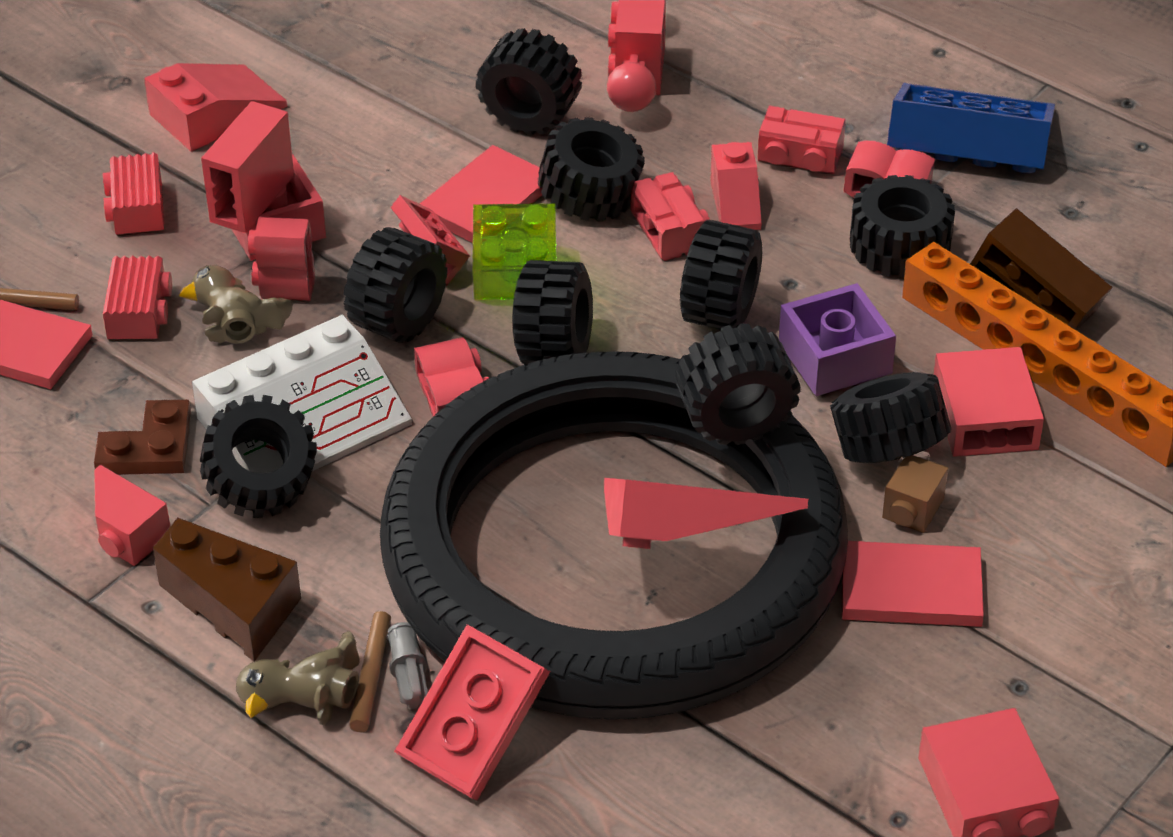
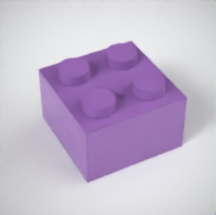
(837, 339)

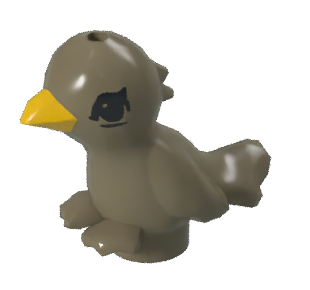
(233, 309)
(314, 682)

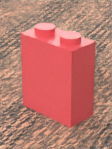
(248, 166)
(989, 401)
(988, 777)

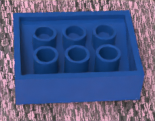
(971, 126)

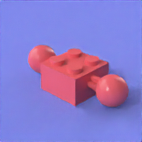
(636, 52)

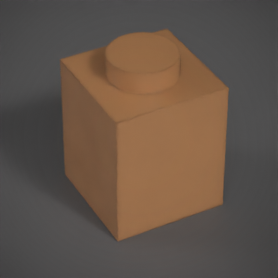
(915, 493)

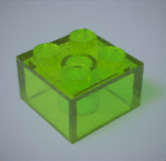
(505, 240)

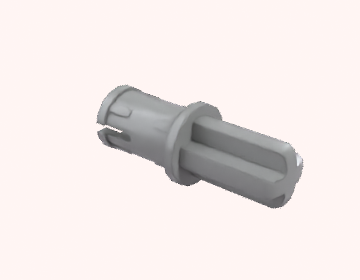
(407, 664)

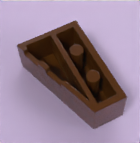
(1041, 270)
(228, 582)

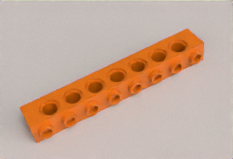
(1054, 352)

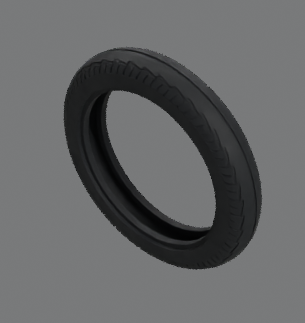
(598, 670)

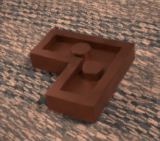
(155, 449)

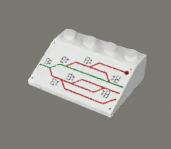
(323, 375)

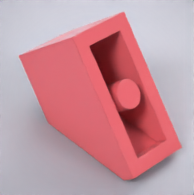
(736, 184)
(127, 517)

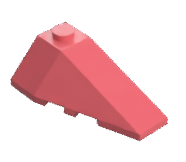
(669, 511)

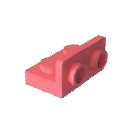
(427, 225)

